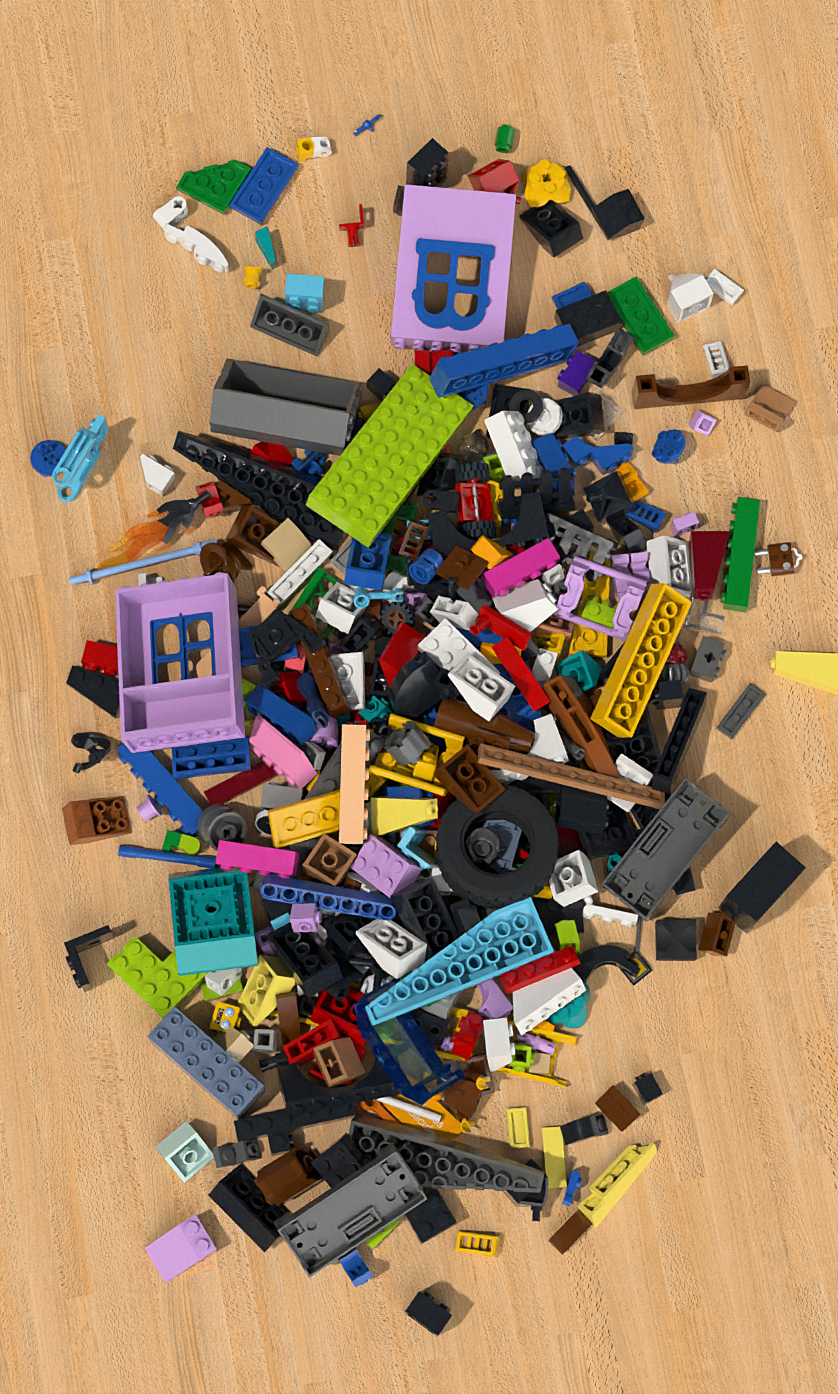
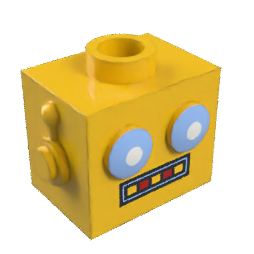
(225, 1017)

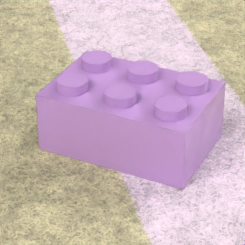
(385, 866)

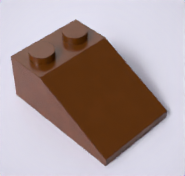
(250, 530)
(469, 780)

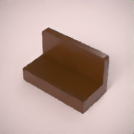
(617, 1108)

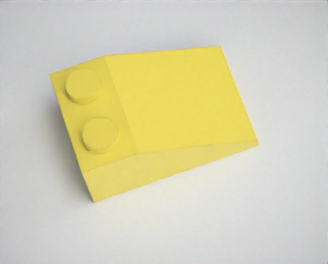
(263, 984)

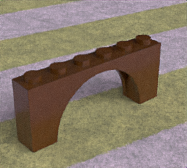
(651, 393)

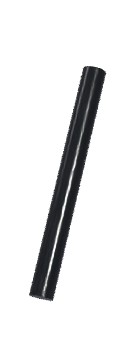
(580, 188)

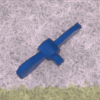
(366, 125)

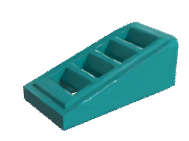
(264, 242)

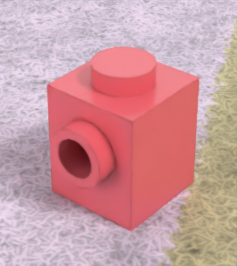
(297, 664)

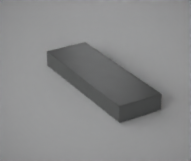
(740, 711)

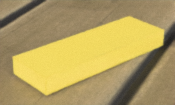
(554, 1157)

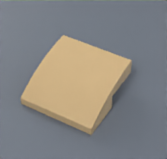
(286, 544)

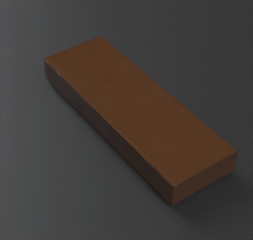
(288, 1017)

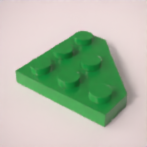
(215, 184)

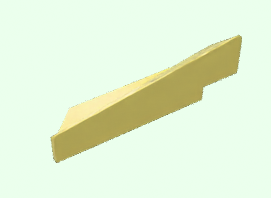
(616, 1181)

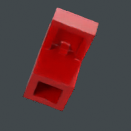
(212, 505)

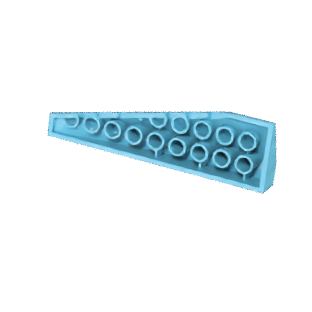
(489, 949)

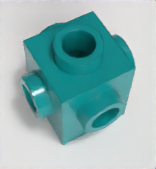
(375, 708)

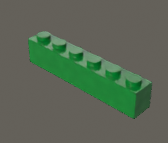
(741, 554)

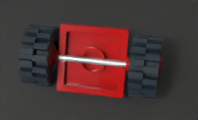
(475, 501)

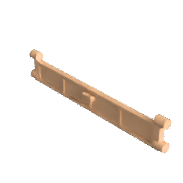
(254, 616)

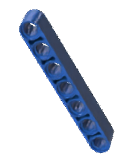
(319, 892)

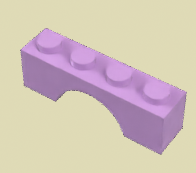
(494, 1002)

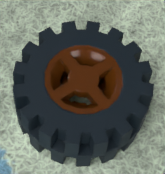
(391, 616)

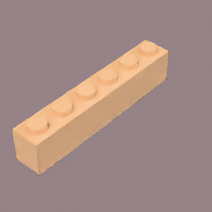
(352, 784)

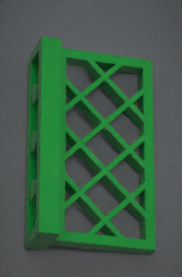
(310, 591)

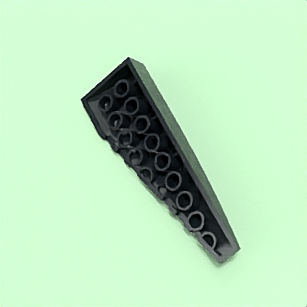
(644, 751)

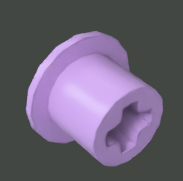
(149, 808)

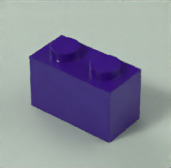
(573, 378)

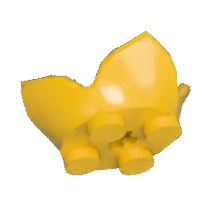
(540, 192)

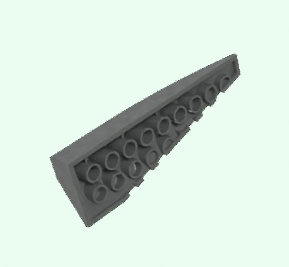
(442, 1161)

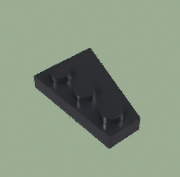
(97, 688)

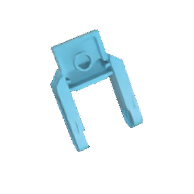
(80, 458)

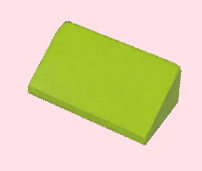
(210, 995)

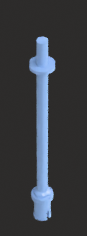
(89, 576)

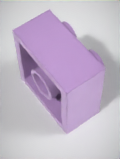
(684, 524)

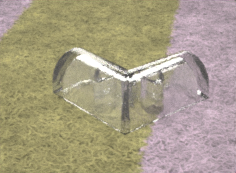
(700, 620)

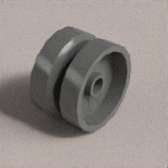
(221, 823)

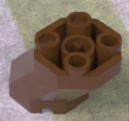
(288, 1175)

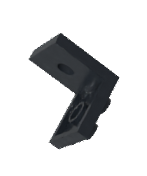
(81, 944)

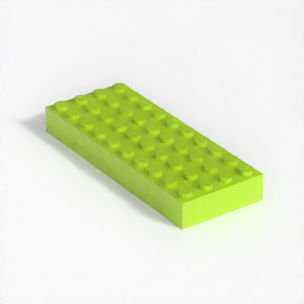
(388, 457)

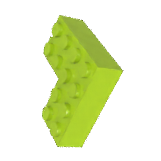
(151, 978)

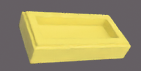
(518, 1128)

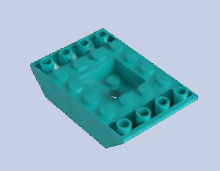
(217, 938)

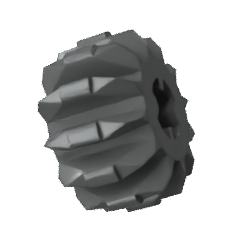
(674, 672)

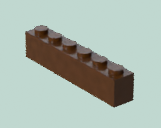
(322, 665)

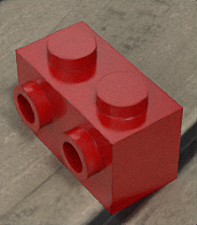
(467, 1037)

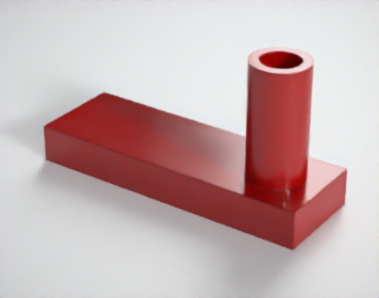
(501, 626)

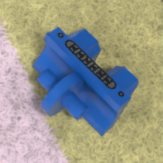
(311, 464)

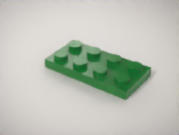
(640, 316)

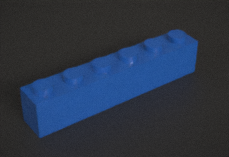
(164, 786)

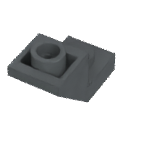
(236, 1153)

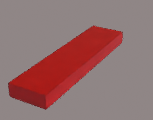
(520, 674)

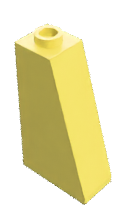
(808, 668)
(395, 814)

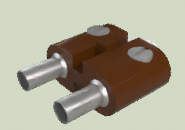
(780, 559)

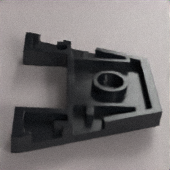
(274, 638)

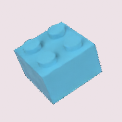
(305, 292)

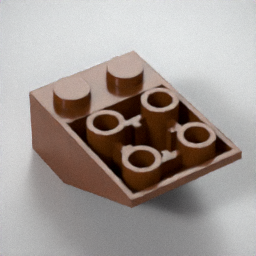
(96, 819)

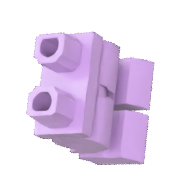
(638, 564)

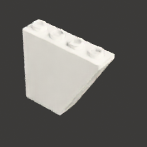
(543, 998)

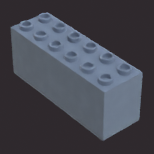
(206, 1063)

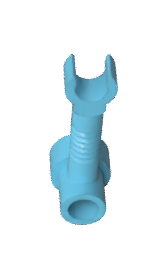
(361, 597)

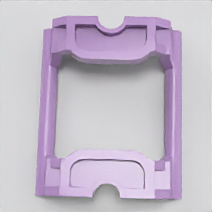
(627, 603)

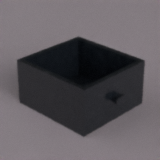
(761, 887)

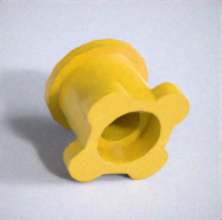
(252, 277)

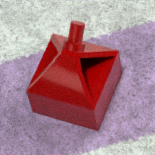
(495, 177)

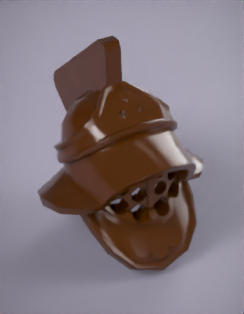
(224, 559)

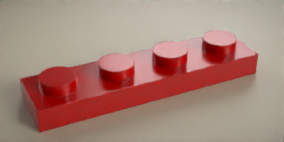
(539, 969)

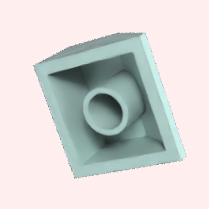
(185, 1151)

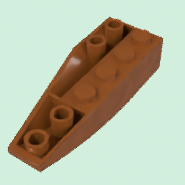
(574, 715)

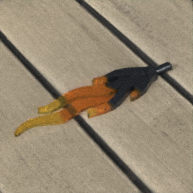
(156, 530)

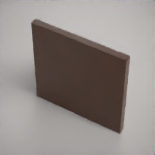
(463, 567)

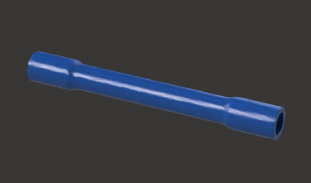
(135, 852)

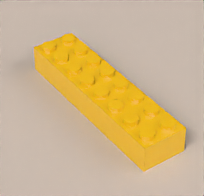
(641, 660)

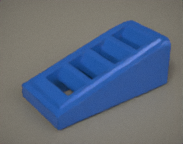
(647, 509)

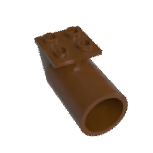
(499, 732)

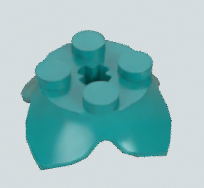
(574, 1013)

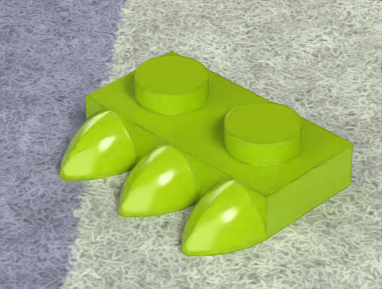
(599, 613)

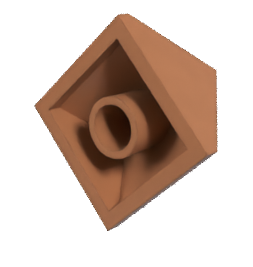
(555, 625)

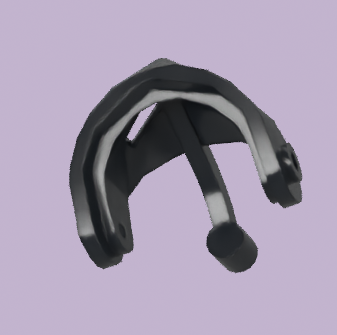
(88, 742)

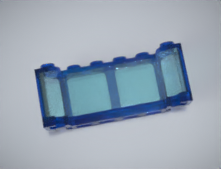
(405, 1052)

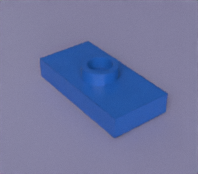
(571, 295)

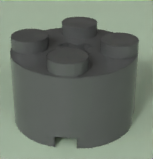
(407, 743)

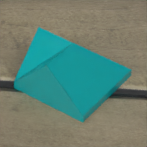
(581, 668)

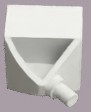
(688, 295)
(573, 879)

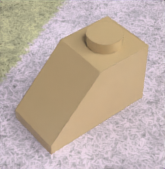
(234, 1043)

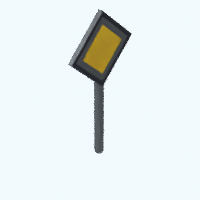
(645, 968)

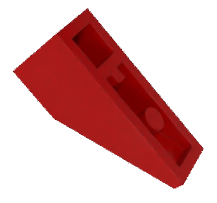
(301, 1048)

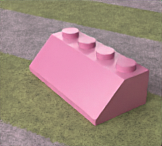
(280, 753)

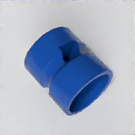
(425, 566)

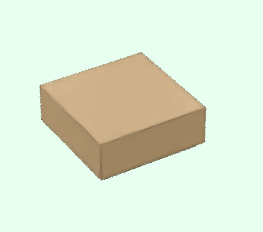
(541, 1064)

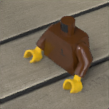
(465, 1096)

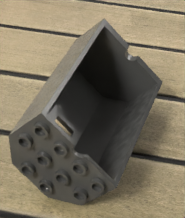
(284, 407)

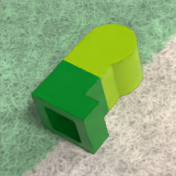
(181, 842)

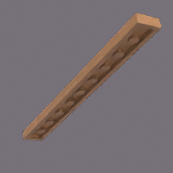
(570, 776)

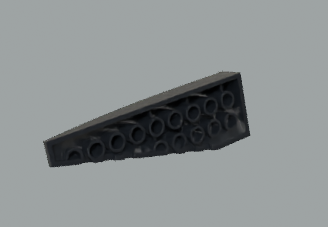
(265, 482)

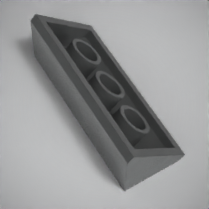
(289, 325)

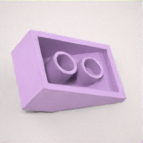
(180, 1248)

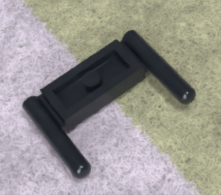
(433, 587)

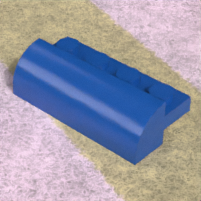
(211, 758)

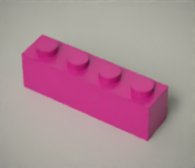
(520, 568)
(257, 858)

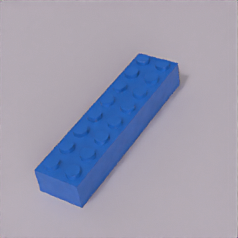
(503, 360)

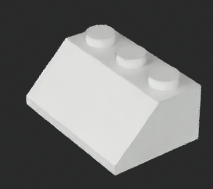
(670, 563)

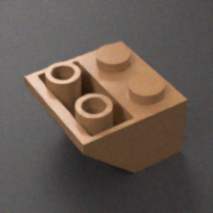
(338, 1061)

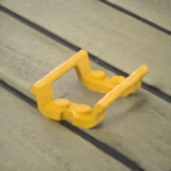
(386, 763)

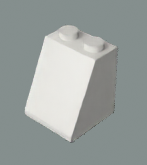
(527, 604)

